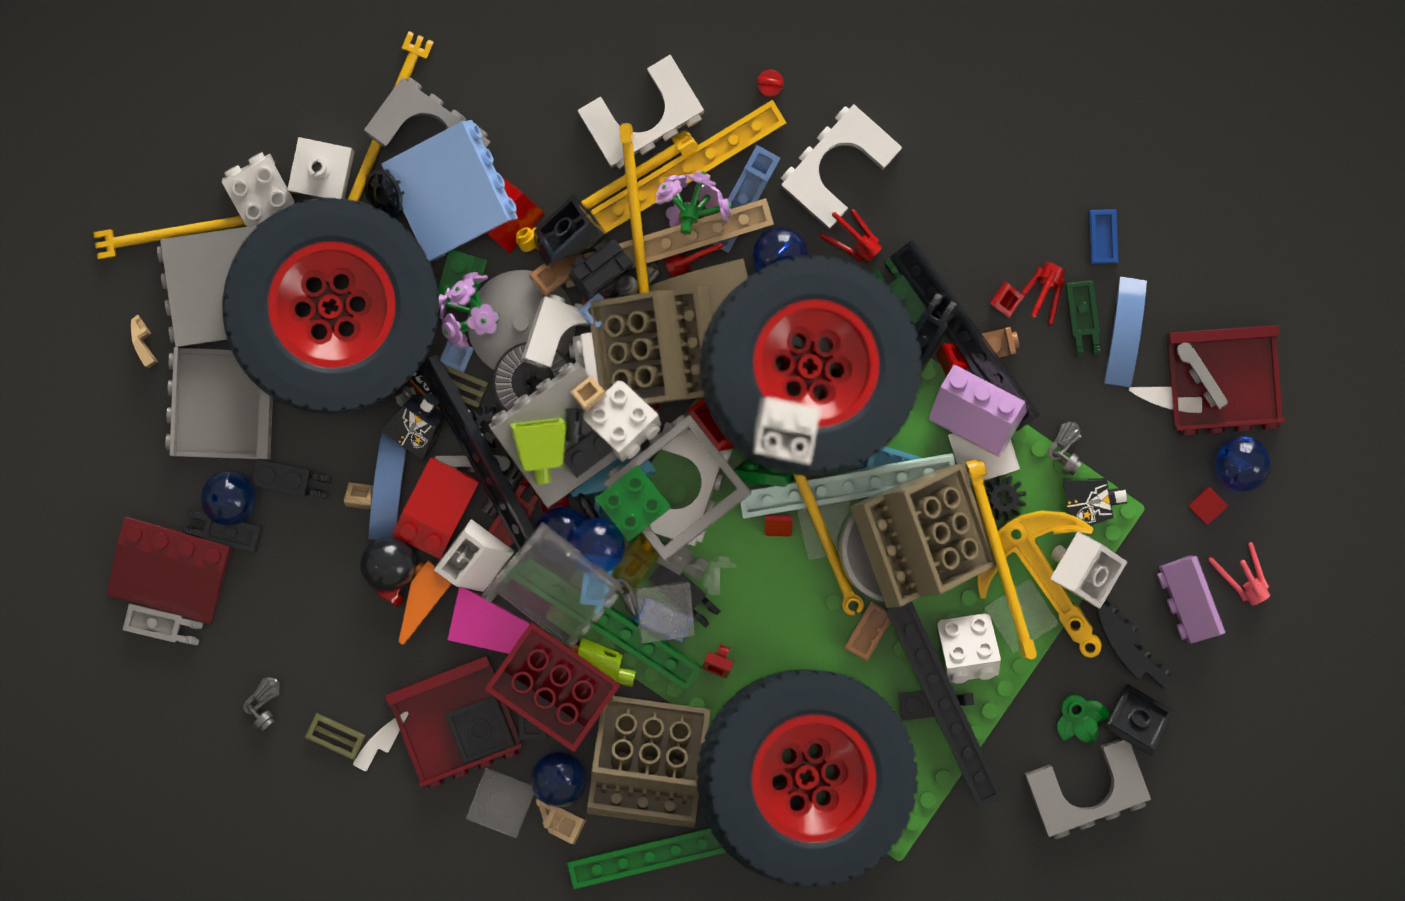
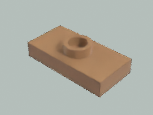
(552, 277)
(868, 632)

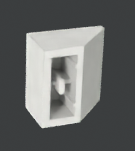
(786, 430)
(473, 558)

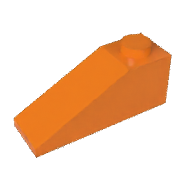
(423, 595)

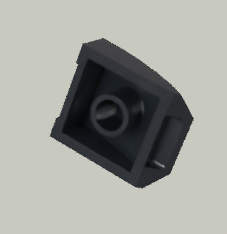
(567, 232)

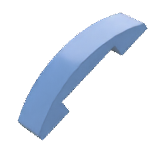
(751, 184)
(1126, 332)
(387, 488)

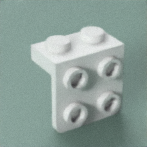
(257, 189)
(623, 420)
(969, 648)

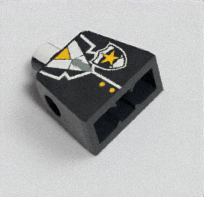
(416, 424)
(1091, 499)

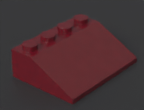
(168, 570)
(552, 687)

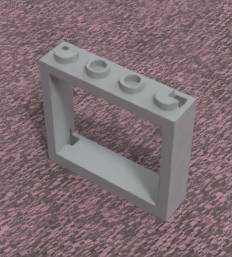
(657, 443)

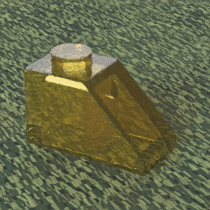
(636, 562)

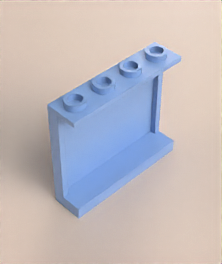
(451, 189)

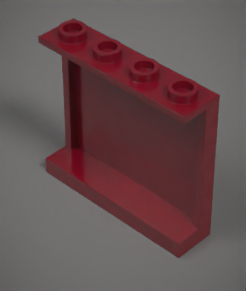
(1244, 369)
(427, 728)

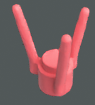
(1255, 588)

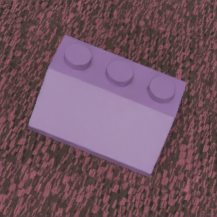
(977, 410)
(1190, 599)

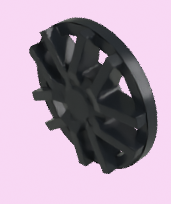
(383, 192)

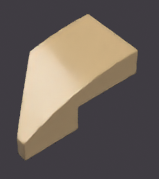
(139, 332)
(561, 822)

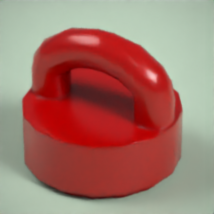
(770, 83)
(392, 597)

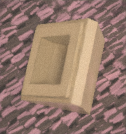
(588, 393)
(358, 495)

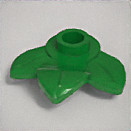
(1084, 721)

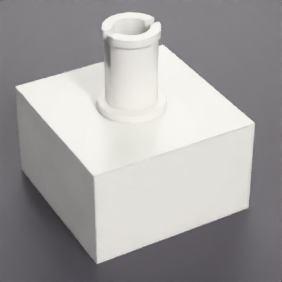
(320, 169)
(1087, 569)

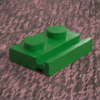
(456, 267)

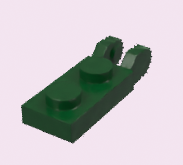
(903, 291)
(1083, 315)

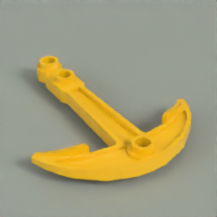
(1030, 553)

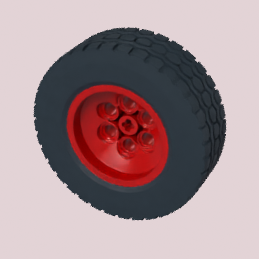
(381, 268)
(866, 339)
(864, 801)

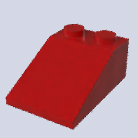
(435, 508)

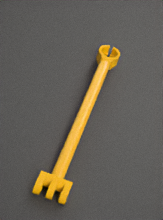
(406, 71)
(627, 140)
(683, 144)
(112, 242)
(975, 472)
(828, 546)

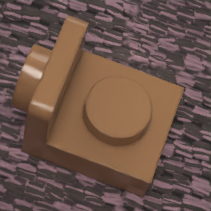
(1002, 341)

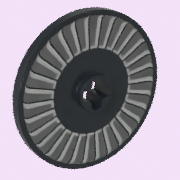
(511, 375)

